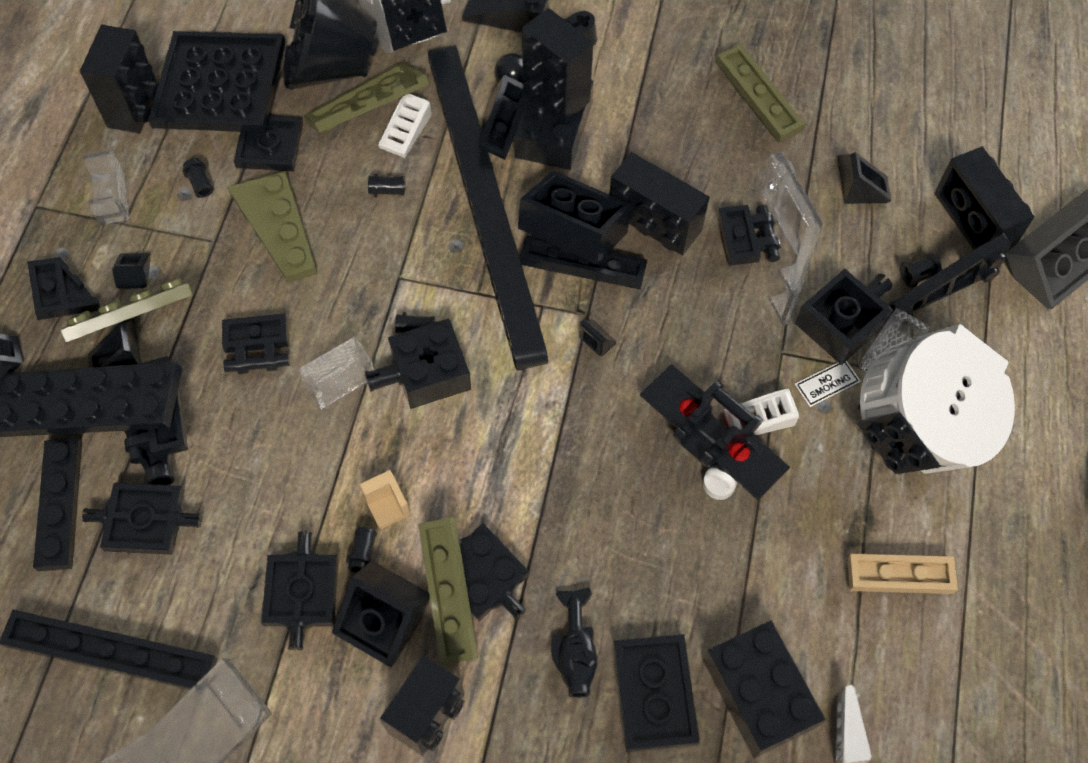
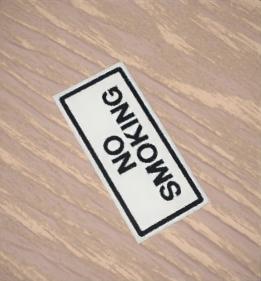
(827, 383)

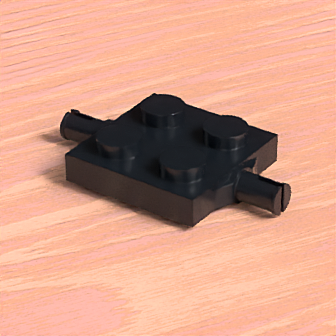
(142, 518)
(491, 573)
(300, 591)

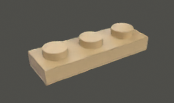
(902, 573)

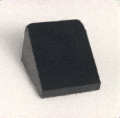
(131, 270)
(596, 337)

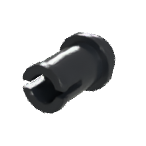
(195, 171)
(386, 185)
(409, 322)
(361, 549)

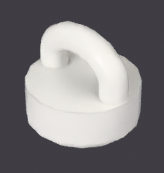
(718, 483)

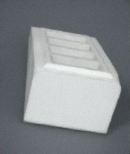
(414, 109)
(770, 401)
(850, 732)

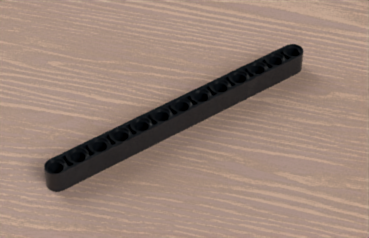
(488, 211)

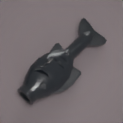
(575, 652)

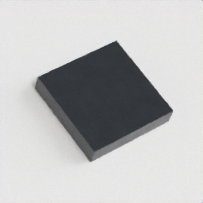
(273, 149)

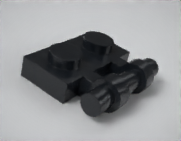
(740, 238)
(253, 334)
(161, 441)

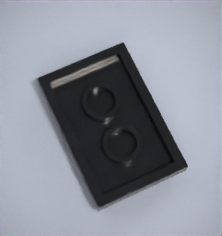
(655, 693)

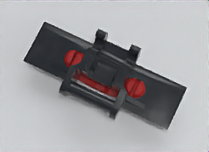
(709, 440)

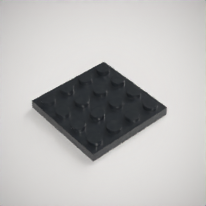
(218, 81)

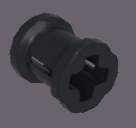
(920, 270)

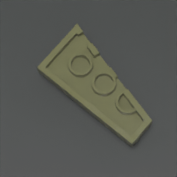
(373, 93)
(276, 222)

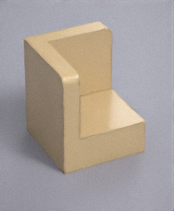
(385, 499)

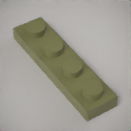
(760, 93)
(448, 591)

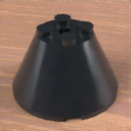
(328, 43)

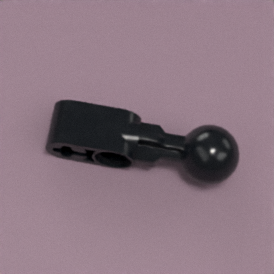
(512, 63)

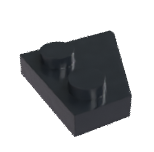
(57, 290)

